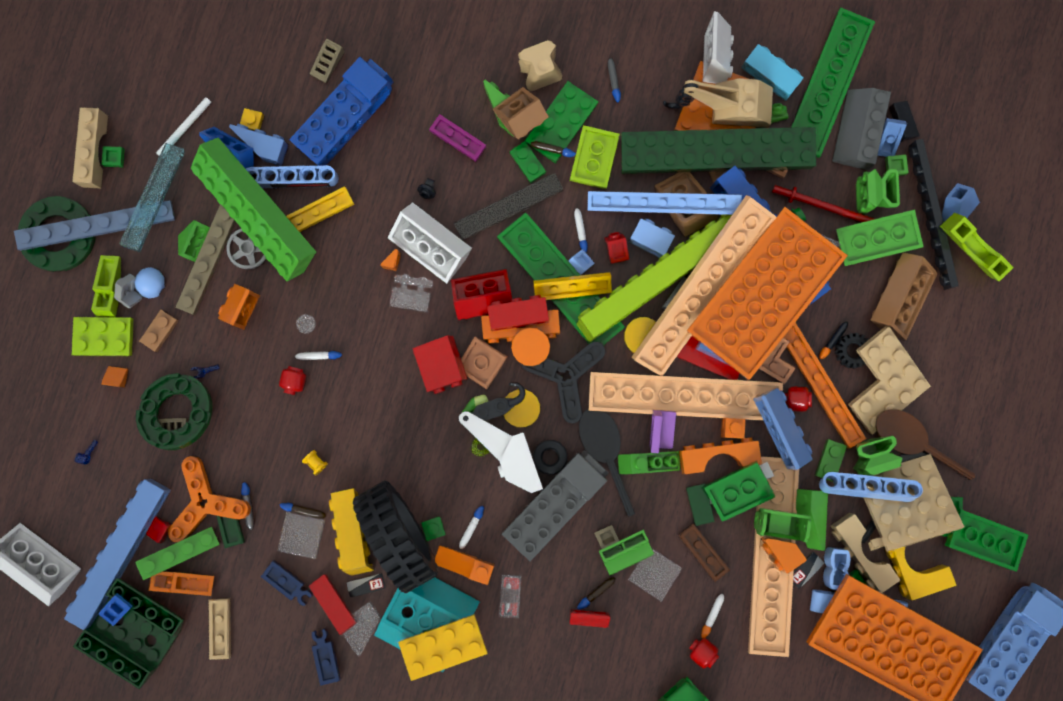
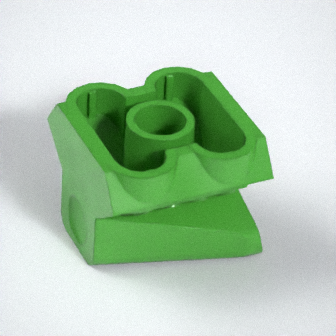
(877, 191)
(876, 456)

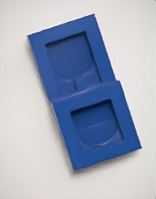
(115, 609)

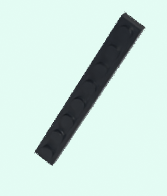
(933, 214)

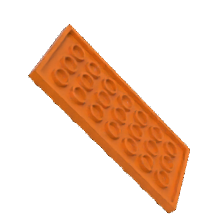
(766, 293)
(893, 643)

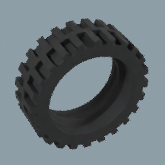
(395, 537)

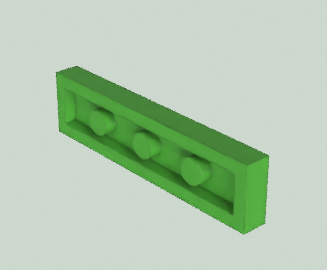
(177, 553)

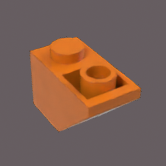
(785, 553)

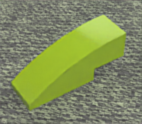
(104, 286)

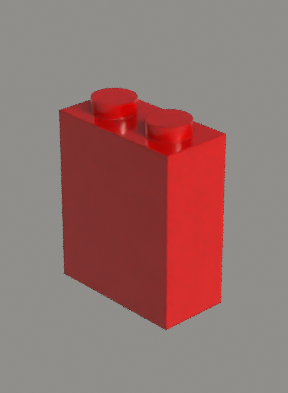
(440, 364)

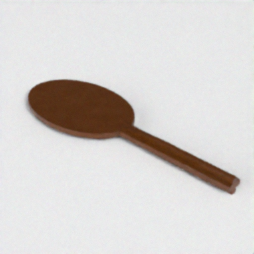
(912, 437)

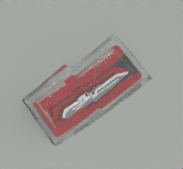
(510, 596)

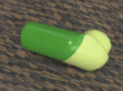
(475, 401)

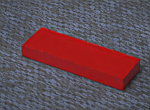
(332, 604)

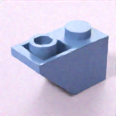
(961, 201)

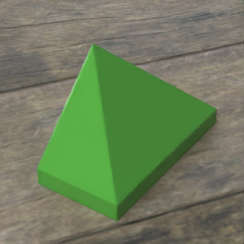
(191, 240)

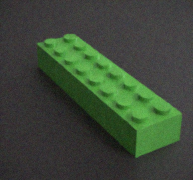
(252, 209)

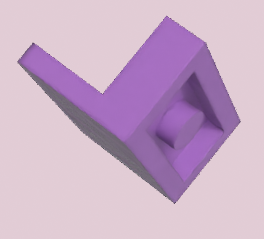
(662, 430)

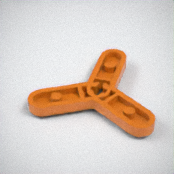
(216, 504)

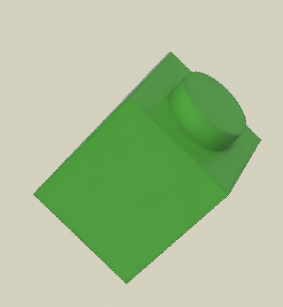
(815, 505)

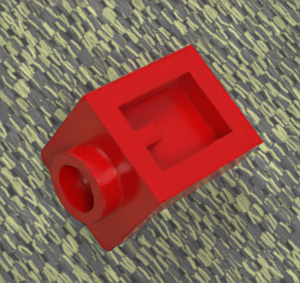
(617, 247)

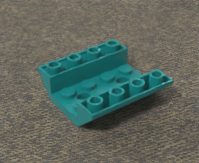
(432, 605)

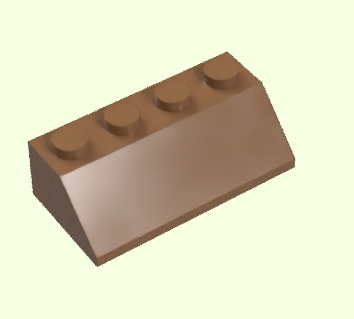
(904, 295)

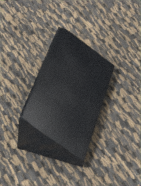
(902, 112)

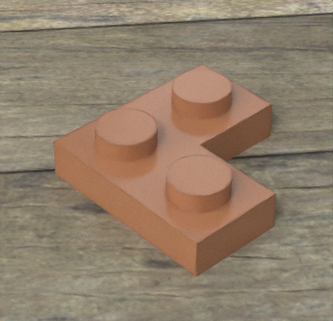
(776, 366)

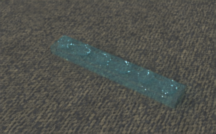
(152, 197)

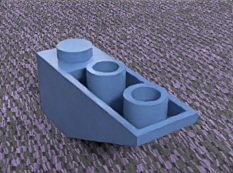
(268, 148)

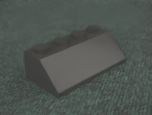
(861, 127)

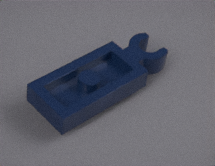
(285, 582)
(325, 659)

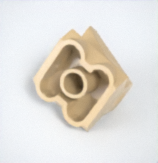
(539, 65)

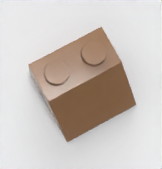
(521, 113)

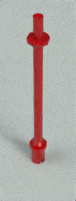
(794, 195)

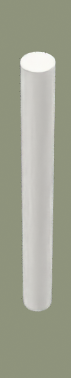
(187, 123)

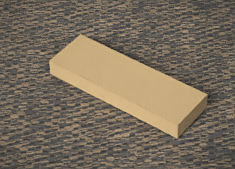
(219, 629)

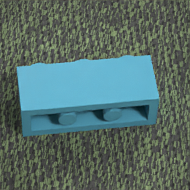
(772, 71)

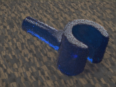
(201, 371)
(85, 458)

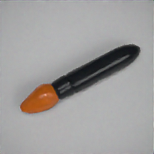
(833, 340)

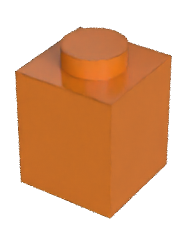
(733, 428)

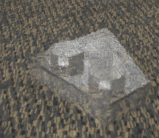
(359, 635)

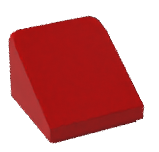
(158, 530)

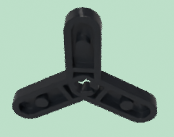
(569, 389)

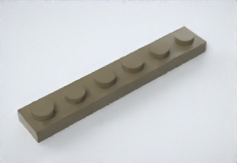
(206, 262)

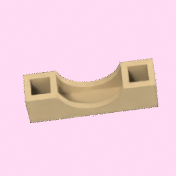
(91, 128)
(850, 533)

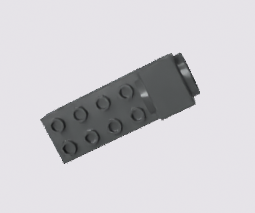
(556, 504)

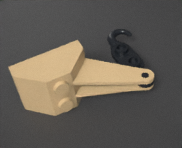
(733, 101)

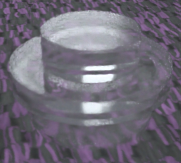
(305, 323)

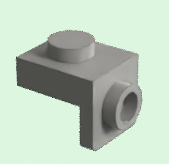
(125, 291)

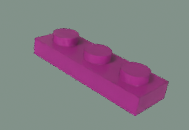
(457, 138)

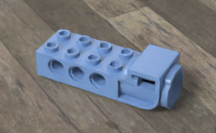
(1016, 640)

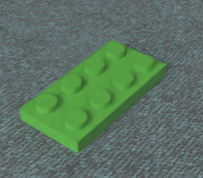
(880, 237)

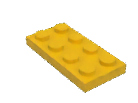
(442, 647)

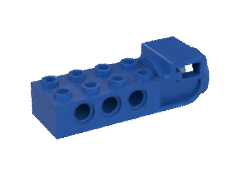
(343, 112)

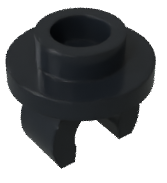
(427, 191)

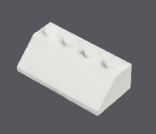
(429, 242)
(35, 564)

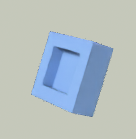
(581, 262)

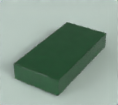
(699, 504)
(230, 531)

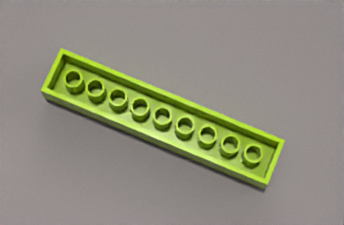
(650, 283)

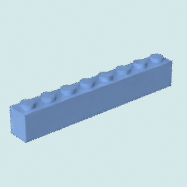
(117, 553)

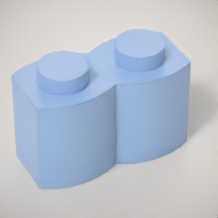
(837, 564)

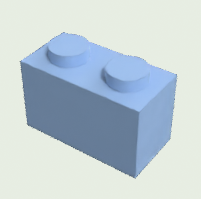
(652, 238)

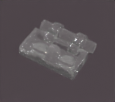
(411, 299)

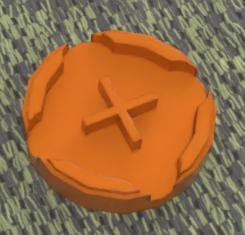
(530, 346)

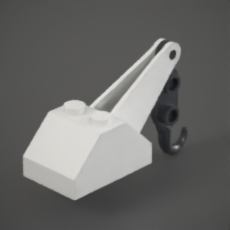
(511, 451)

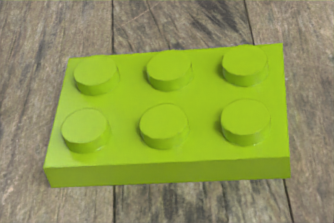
(594, 157)
(102, 336)

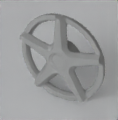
(246, 248)

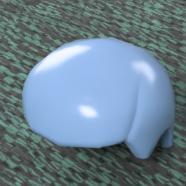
(149, 282)

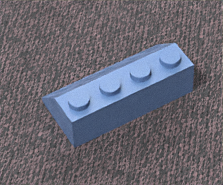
(783, 430)

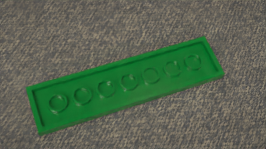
(833, 75)
(544, 261)

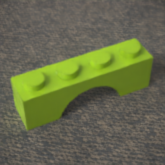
(966, 237)

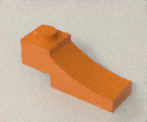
(464, 564)
(181, 583)

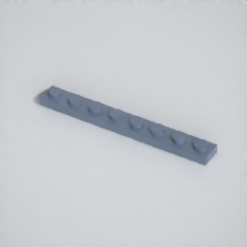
(84, 227)

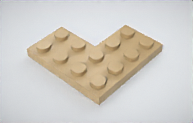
(896, 375)

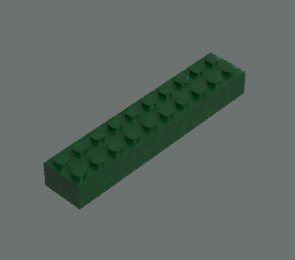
(718, 150)

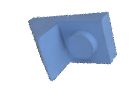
(891, 137)

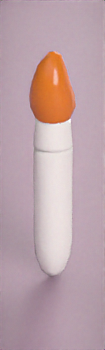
(712, 616)

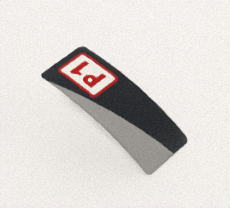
(807, 570)
(366, 585)

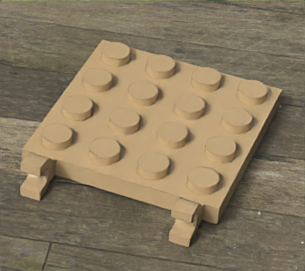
(914, 521)

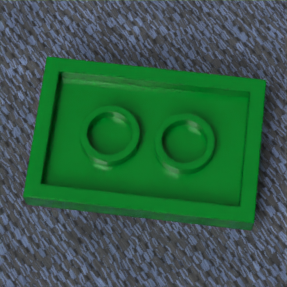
(739, 491)

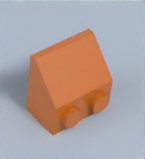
(238, 306)

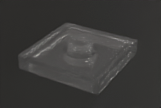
(301, 535)
(655, 575)

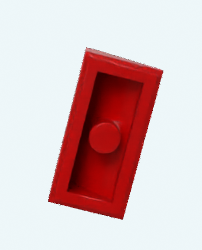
(589, 618)

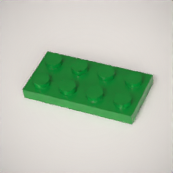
(564, 119)
(988, 541)

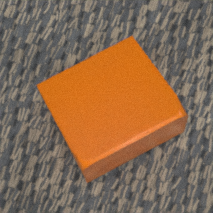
(392, 261)
(115, 377)

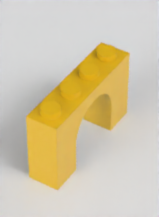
(919, 583)

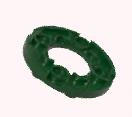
(71, 255)
(158, 392)

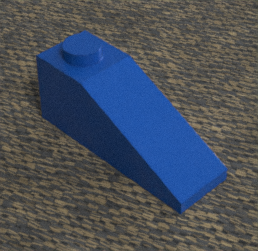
(240, 150)

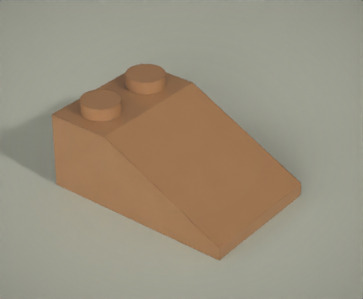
(685, 183)

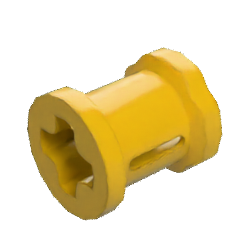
(314, 462)

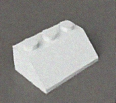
(717, 50)

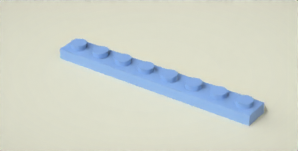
(663, 202)

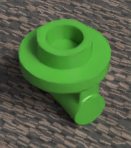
(779, 112)

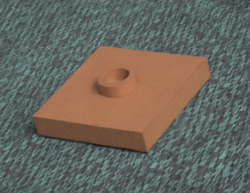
(482, 362)

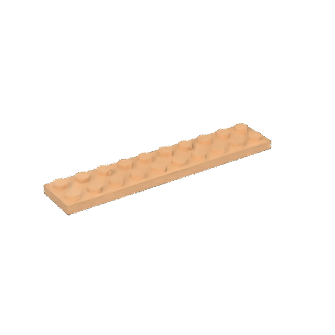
(714, 268)
(680, 394)
(770, 587)

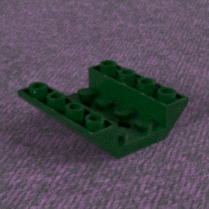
(125, 646)

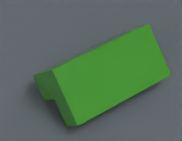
(626, 552)

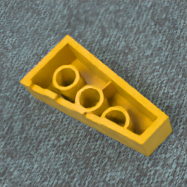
(349, 535)

